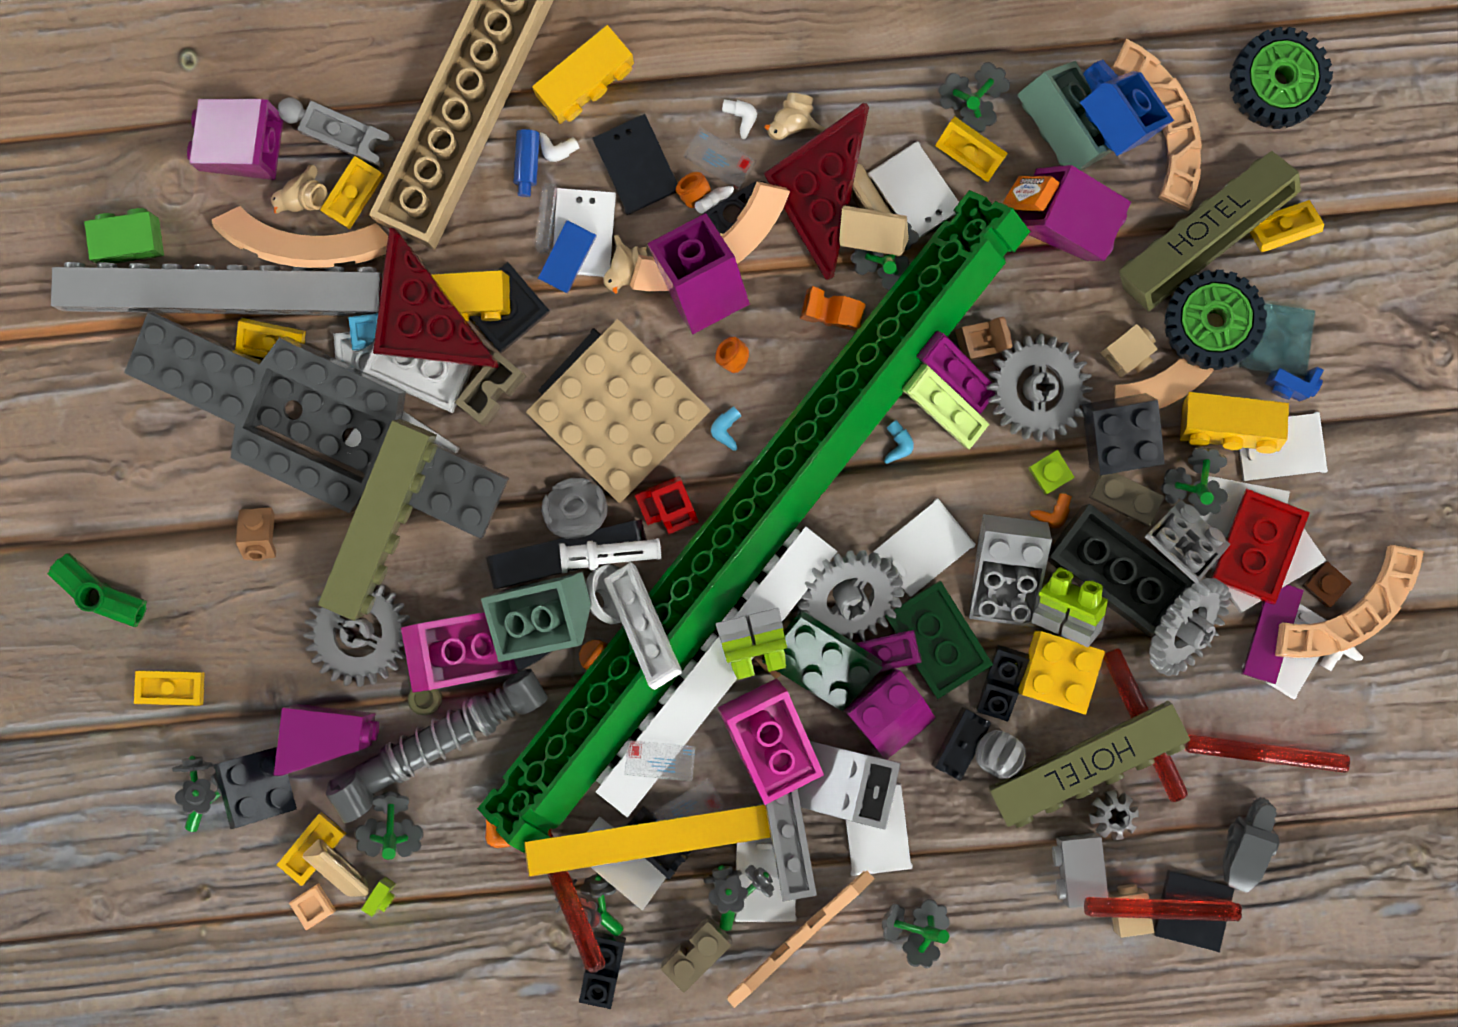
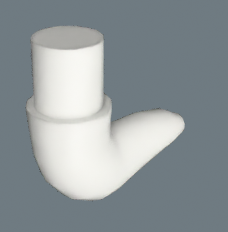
(742, 110)
(557, 152)
(713, 198)
(1330, 660)

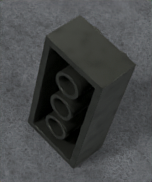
(1132, 575)

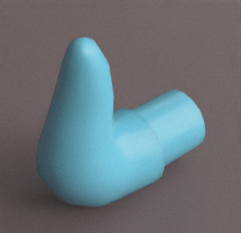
(720, 427)
(904, 442)

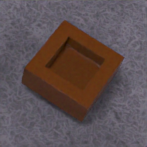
(1327, 584)

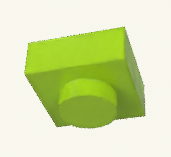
(1051, 472)
(380, 897)

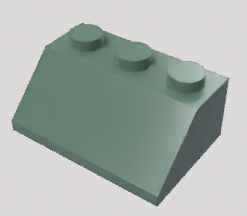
(1056, 109)
(538, 617)

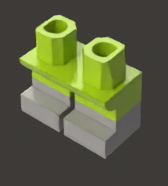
(1071, 608)
(768, 637)

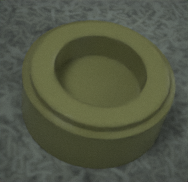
(425, 701)

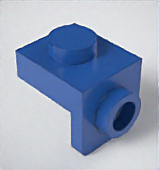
(1289, 386)

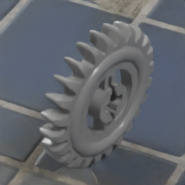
(1039, 356)
(852, 609)
(1192, 628)
(386, 648)

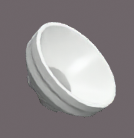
(596, 583)

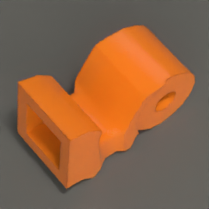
(831, 311)

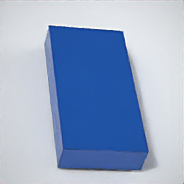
(567, 256)

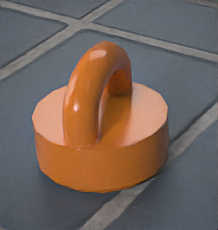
(692, 188)
(732, 354)
(590, 652)

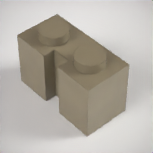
(485, 389)
(688, 965)

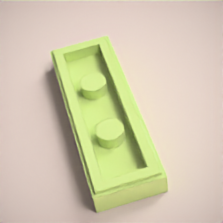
(945, 406)

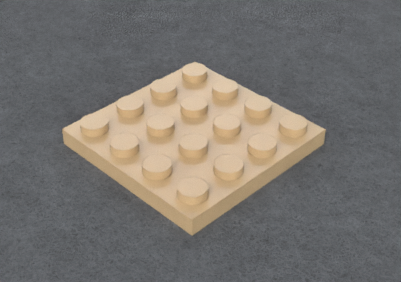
(618, 411)

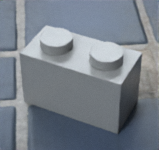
(1080, 868)

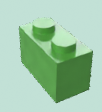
(124, 237)

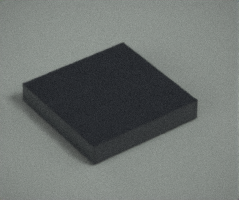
(525, 313)
(1193, 932)

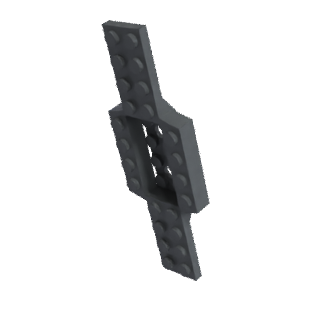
(332, 400)

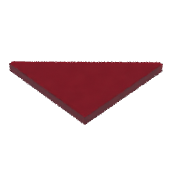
(820, 185)
(419, 317)

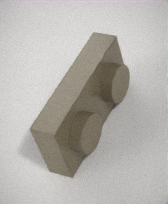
(1127, 498)

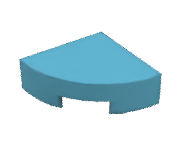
(362, 330)

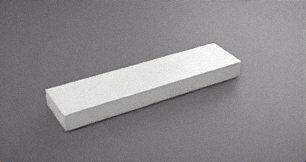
(642, 626)

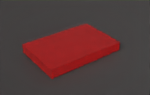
(1261, 546)

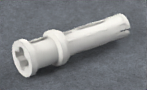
(589, 554)

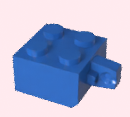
(1123, 107)

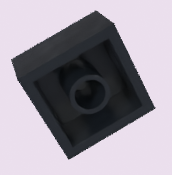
(1123, 434)

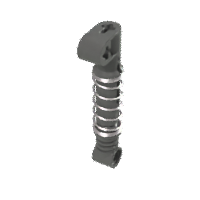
(355, 789)

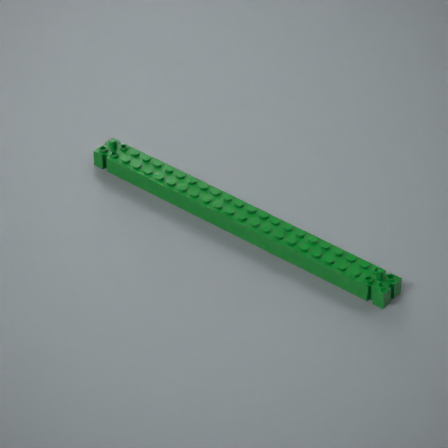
(757, 516)

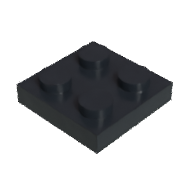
(252, 790)

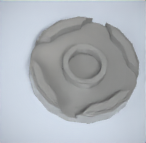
(574, 508)

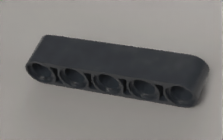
(544, 558)

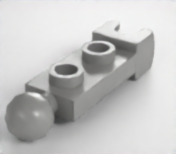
(336, 130)

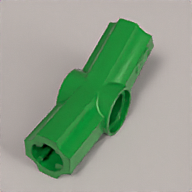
(80, 582)

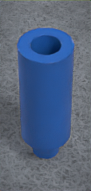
(526, 161)

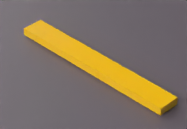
(646, 840)

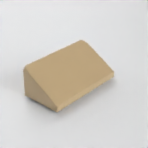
(865, 192)
(873, 230)
(336, 869)

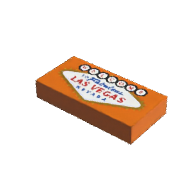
(1031, 193)

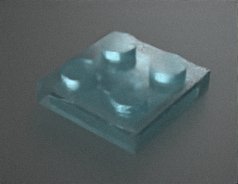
(1284, 342)

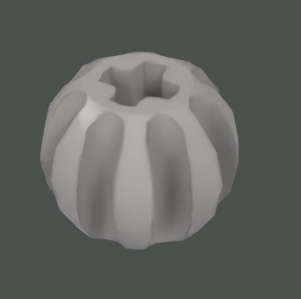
(1000, 754)
(1124, 815)

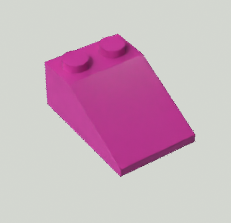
(452, 653)
(771, 740)

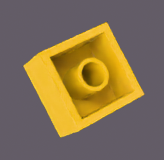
(1061, 672)

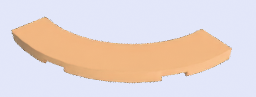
(1181, 135)
(742, 238)
(297, 249)
(1174, 381)
(1363, 619)
(796, 940)

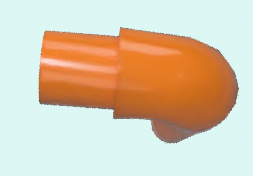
(1059, 514)
(493, 837)

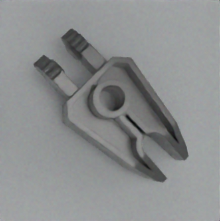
(1250, 846)

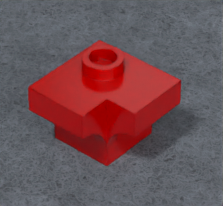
(668, 504)

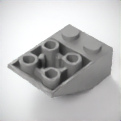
(1188, 540)
(1009, 569)
(852, 787)

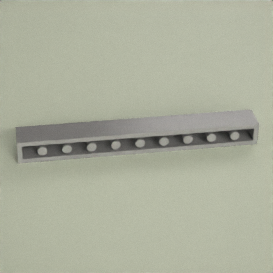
(216, 291)

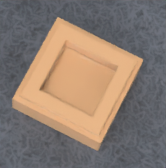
(312, 906)

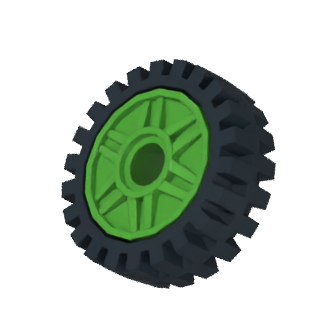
(1298, 61)
(1220, 294)

